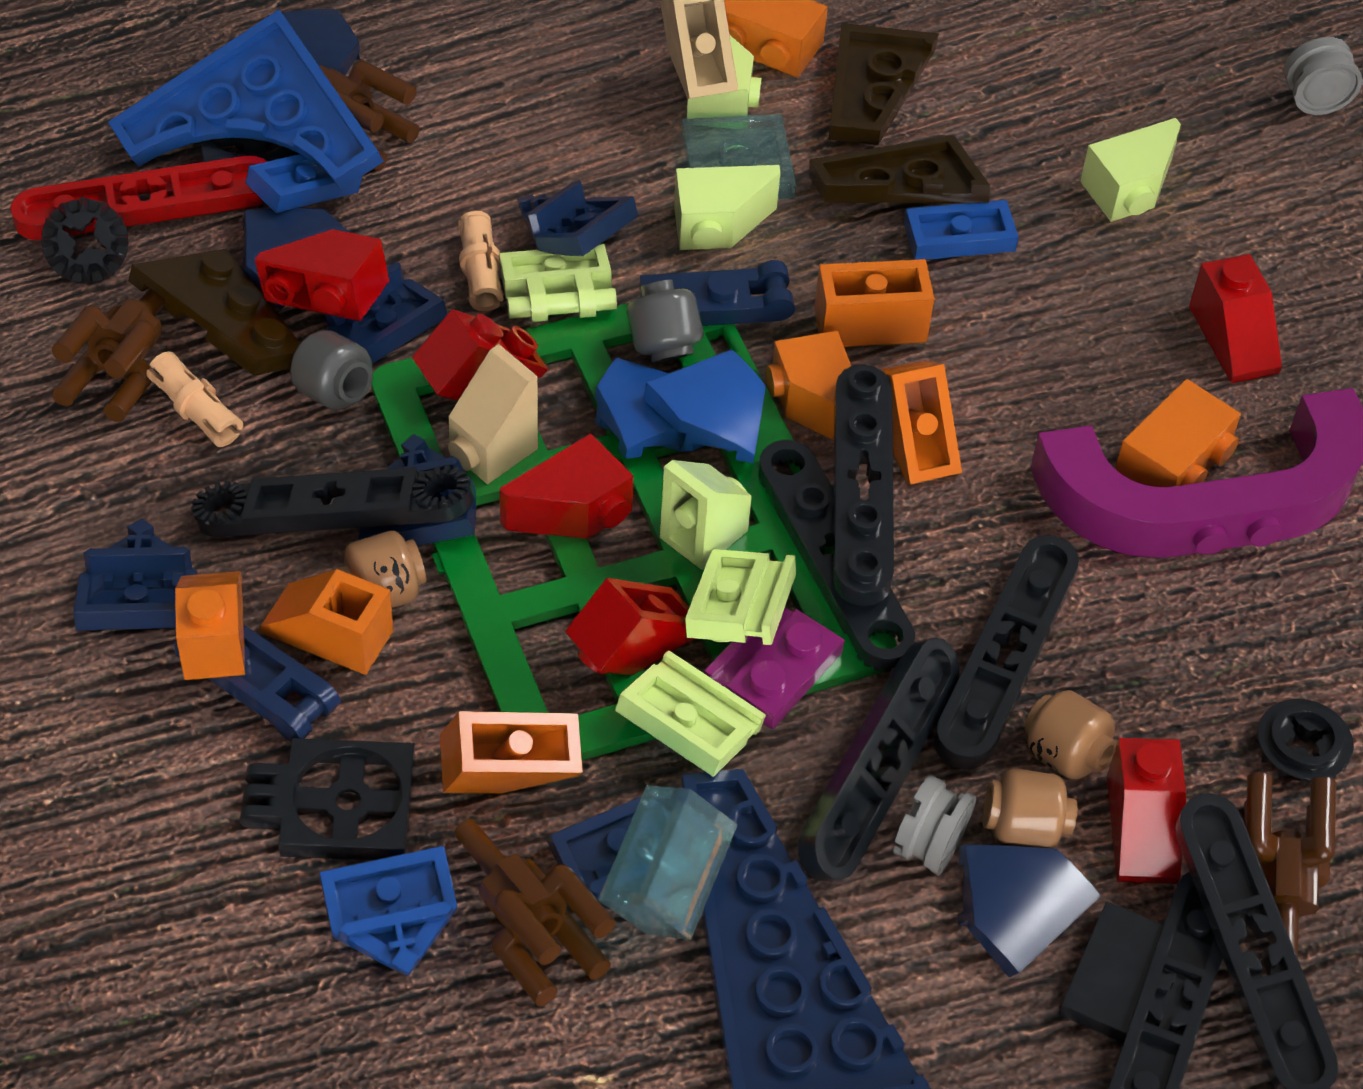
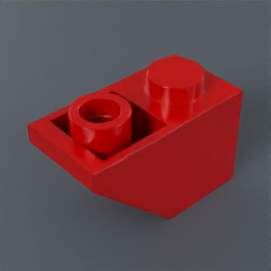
(325, 273)
(461, 344)

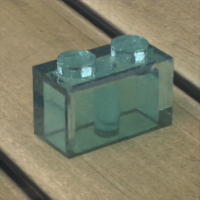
(668, 862)

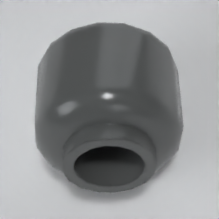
(665, 322)
(331, 370)

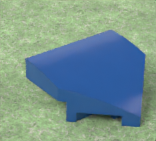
(712, 403)
(628, 415)
(391, 905)

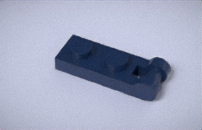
(726, 294)
(270, 679)

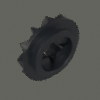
(91, 264)
(1309, 722)

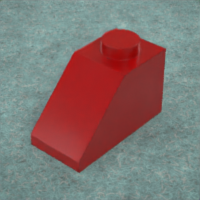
(1237, 317)
(569, 493)
(628, 626)
(1144, 804)

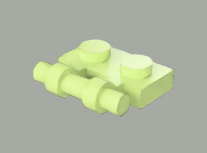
(557, 284)

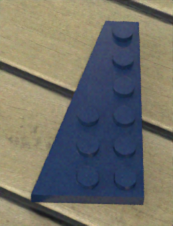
(781, 974)

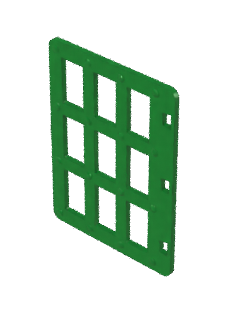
(494, 617)

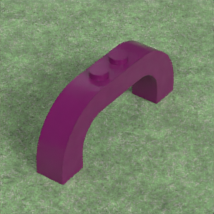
(1210, 514)

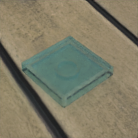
(740, 142)

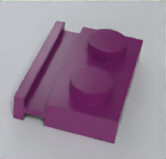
(778, 673)

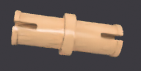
(480, 261)
(194, 399)

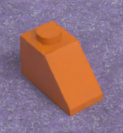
(806, 378)
(923, 422)
(210, 625)
(508, 751)

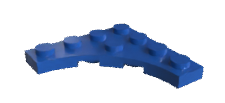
(253, 89)

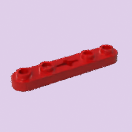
(173, 194)

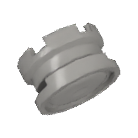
(1322, 75)
(934, 825)

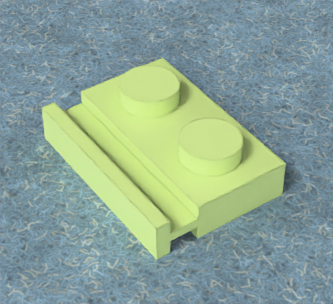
(740, 597)
(690, 713)

